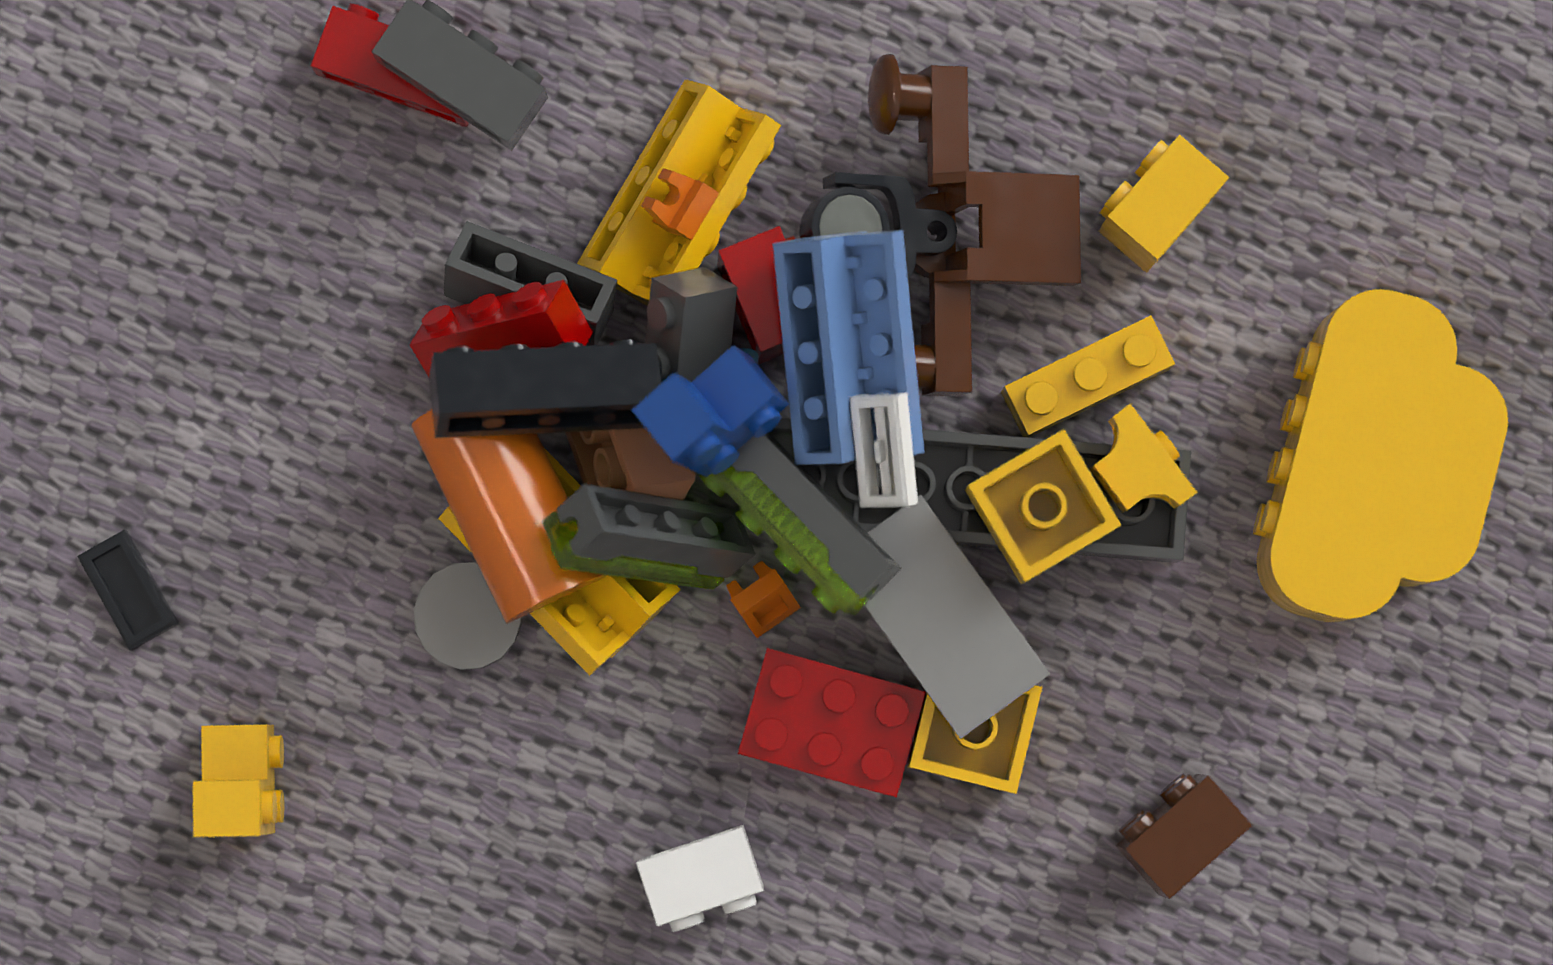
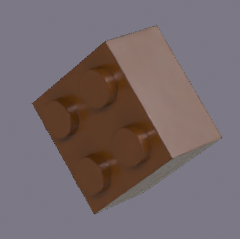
(1182, 833)

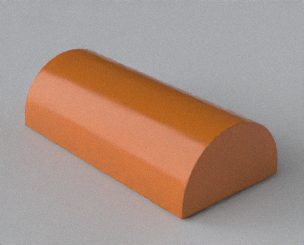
(499, 498)

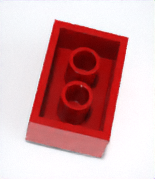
(831, 722)

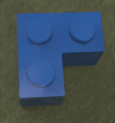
(713, 415)

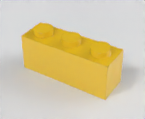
(1087, 377)

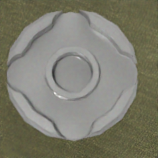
(461, 619)

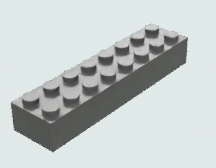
(956, 459)

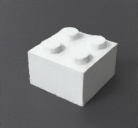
(701, 877)

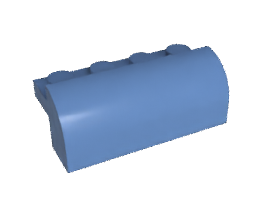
(844, 336)

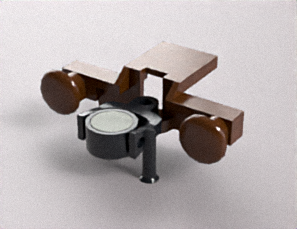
(1024, 218)

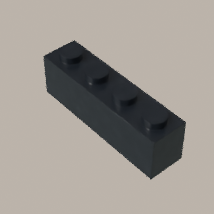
(541, 388)

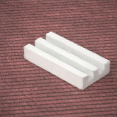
(891, 451)

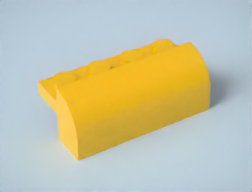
(701, 139)
(599, 617)

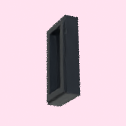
(128, 590)

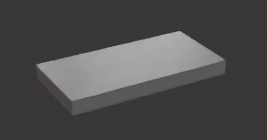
(949, 622)

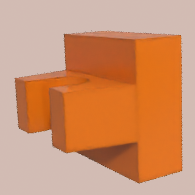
(683, 206)
(764, 601)

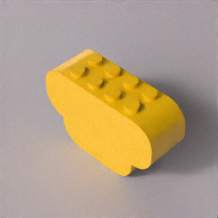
(1379, 461)

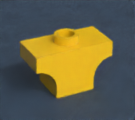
(1141, 464)

